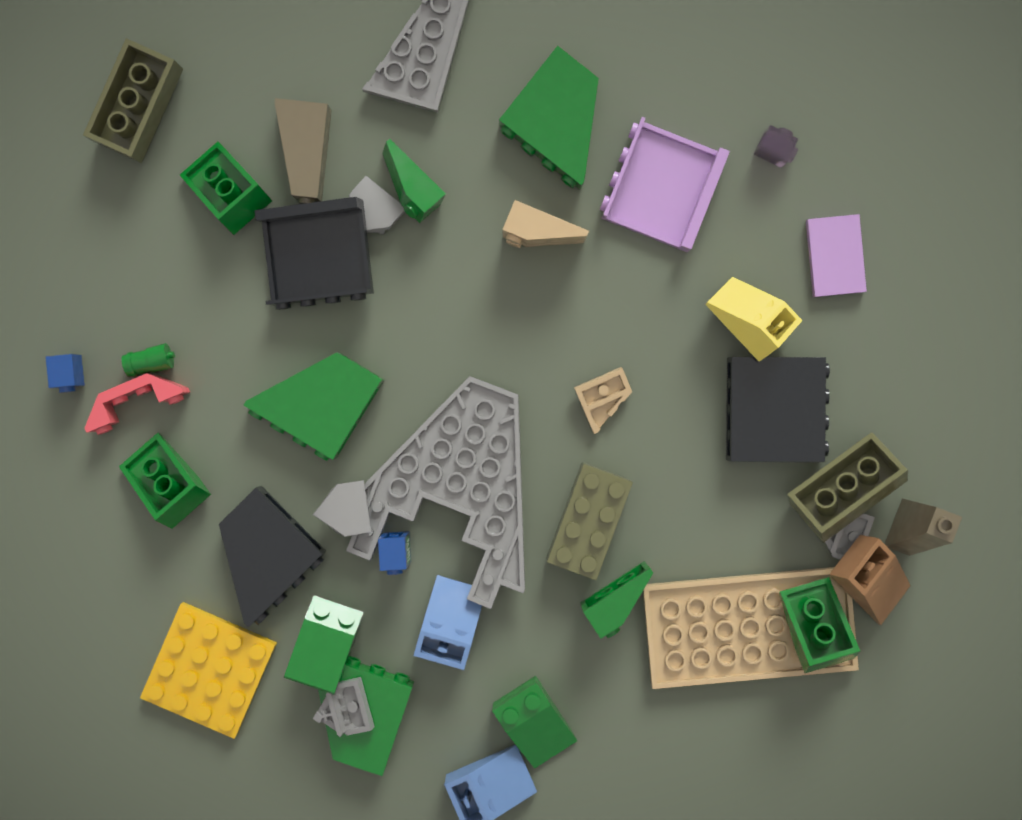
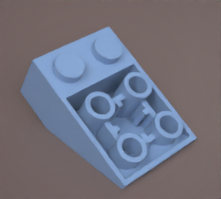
(448, 624)
(490, 785)

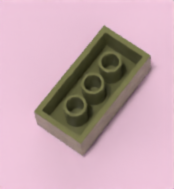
(133, 100)
(848, 487)
(589, 521)

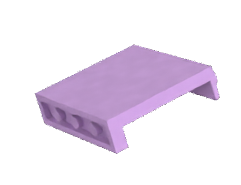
(663, 186)

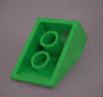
(225, 188)
(164, 481)
(613, 603)
(818, 625)
(323, 645)
(533, 722)

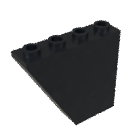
(266, 553)

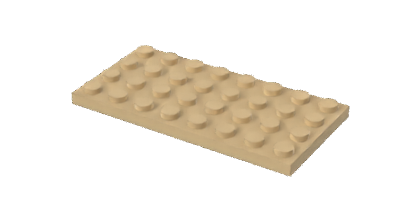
(728, 629)

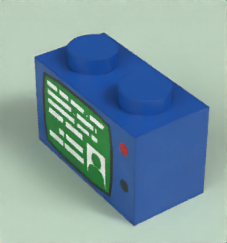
(394, 552)

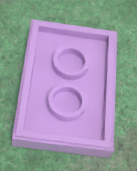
(836, 255)

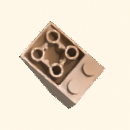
(872, 577)

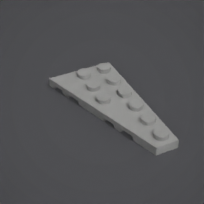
(421, 56)

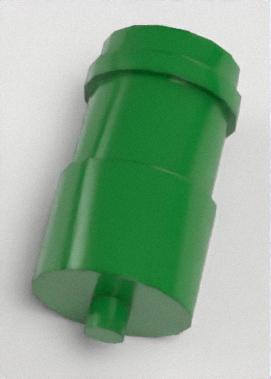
(150, 360)

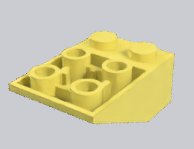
(754, 317)

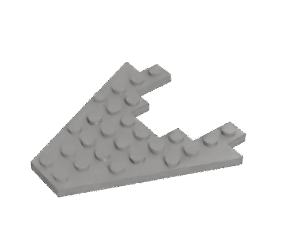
(468, 462)

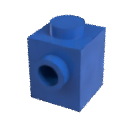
(65, 372)

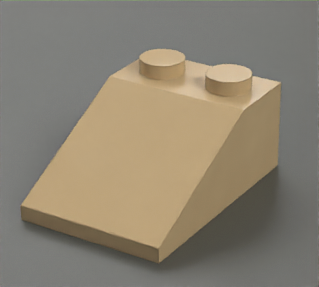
(536, 228)

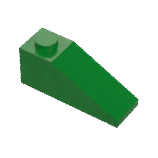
(414, 188)

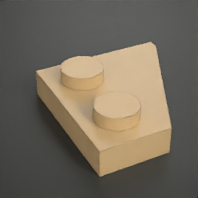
(603, 396)

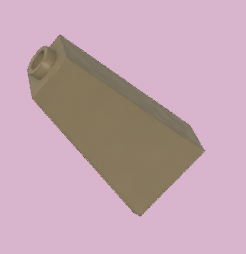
(304, 140)
(921, 528)

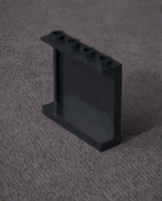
(316, 252)
(777, 409)

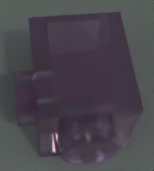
(777, 146)

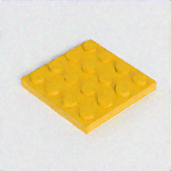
(208, 670)

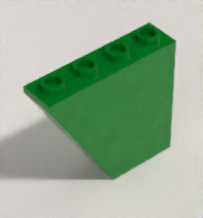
(555, 116)
(319, 404)
(387, 701)

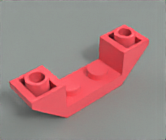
(103, 413)

